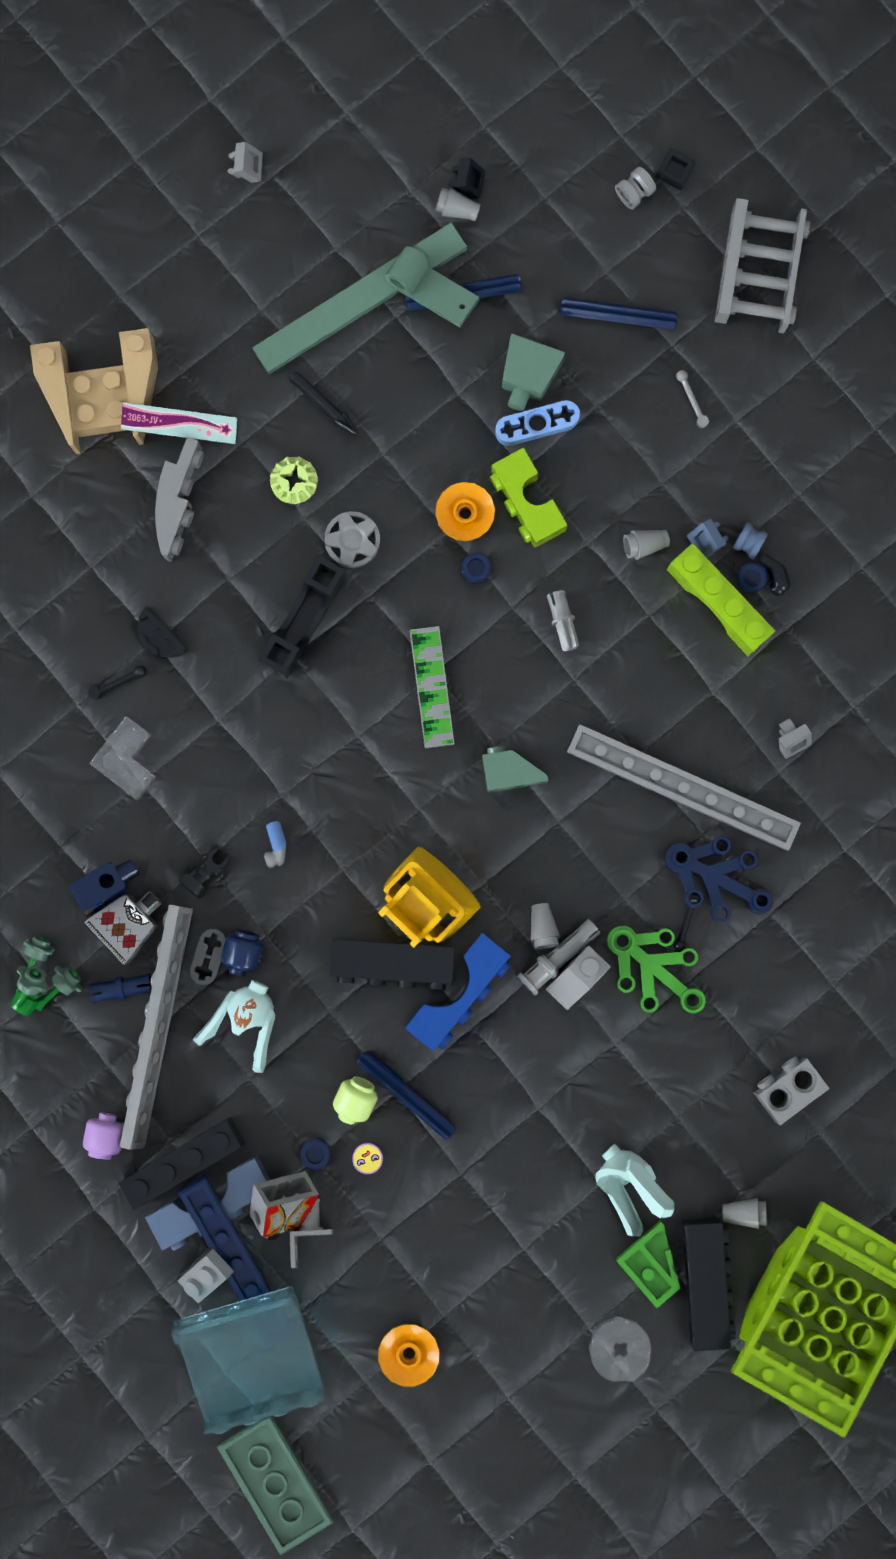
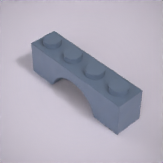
(173, 1223)

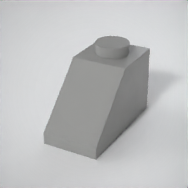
(578, 977)

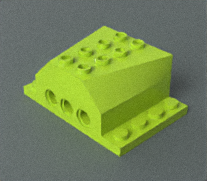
(822, 1319)

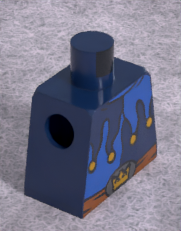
(92, 896)

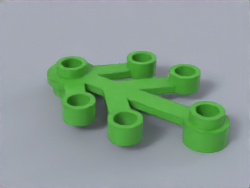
(652, 965)

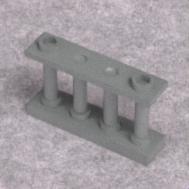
(738, 247)

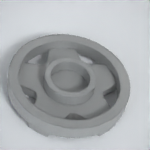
(352, 539)

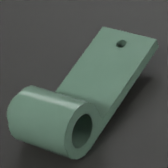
(416, 279)

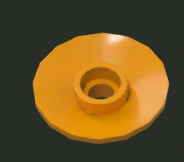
(461, 497)
(404, 1370)

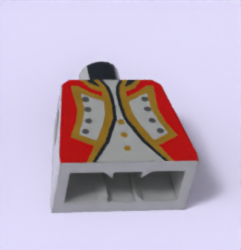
(282, 1204)

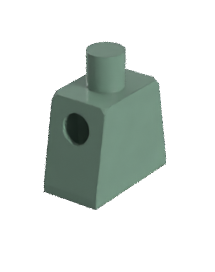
(529, 370)

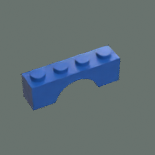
(434, 1023)

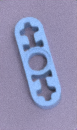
(560, 424)

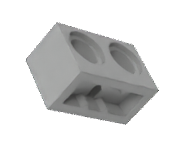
(794, 1097)

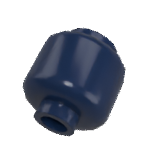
(242, 952)

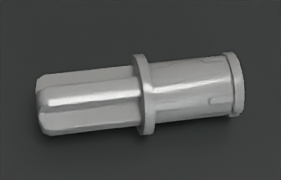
(563, 620)

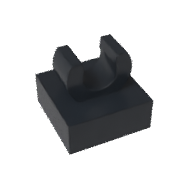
(469, 178)

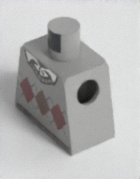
(125, 925)

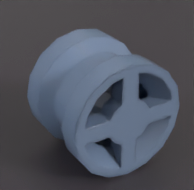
(750, 540)

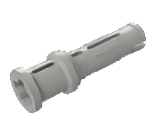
(548, 965)

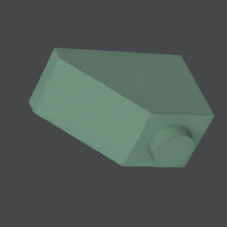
(509, 770)

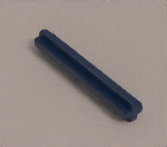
(482, 288)
(619, 313)
(406, 1095)

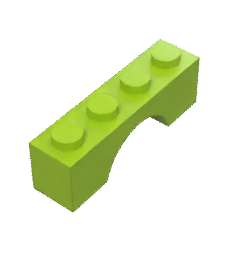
(736, 614)

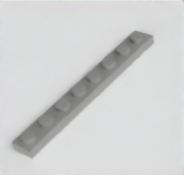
(683, 787)
(156, 1027)

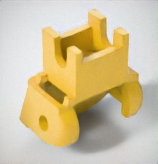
(427, 899)

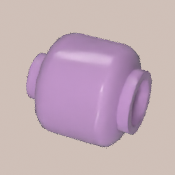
(103, 1136)

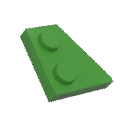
(651, 1265)

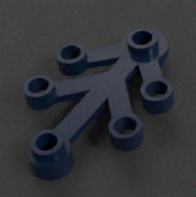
(714, 876)

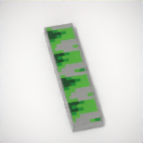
(432, 687)

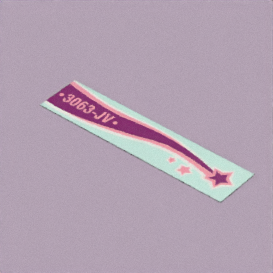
(178, 423)

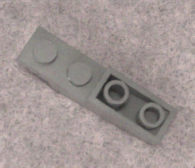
(171, 510)

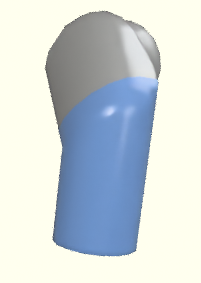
(278, 844)

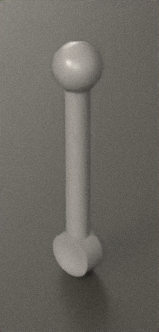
(702, 420)

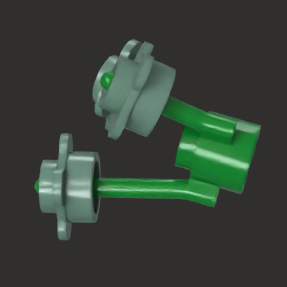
(33, 982)

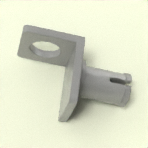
(310, 1227)

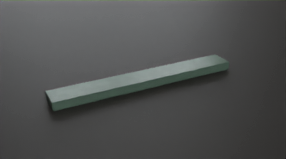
(349, 304)

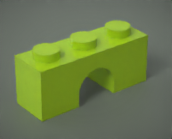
(538, 522)

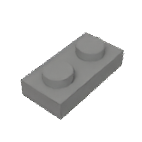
(205, 1276)

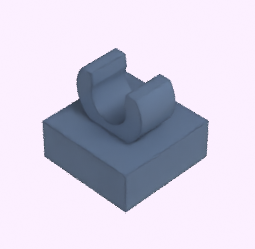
(707, 538)

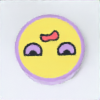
(367, 1158)

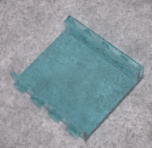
(249, 1360)

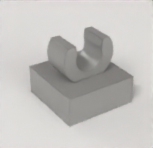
(246, 162)
(793, 738)

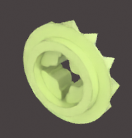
(300, 491)

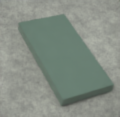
(275, 1484)

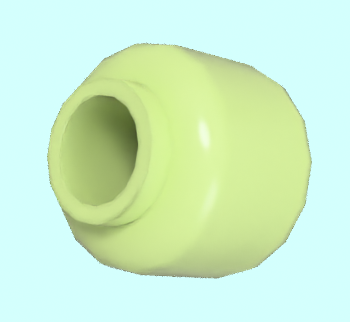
(355, 1100)

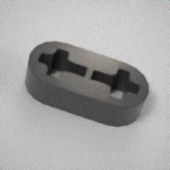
(202, 953)

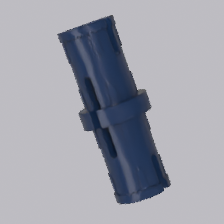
(120, 988)

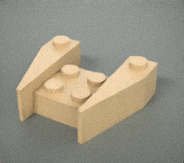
(93, 399)

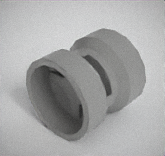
(635, 188)

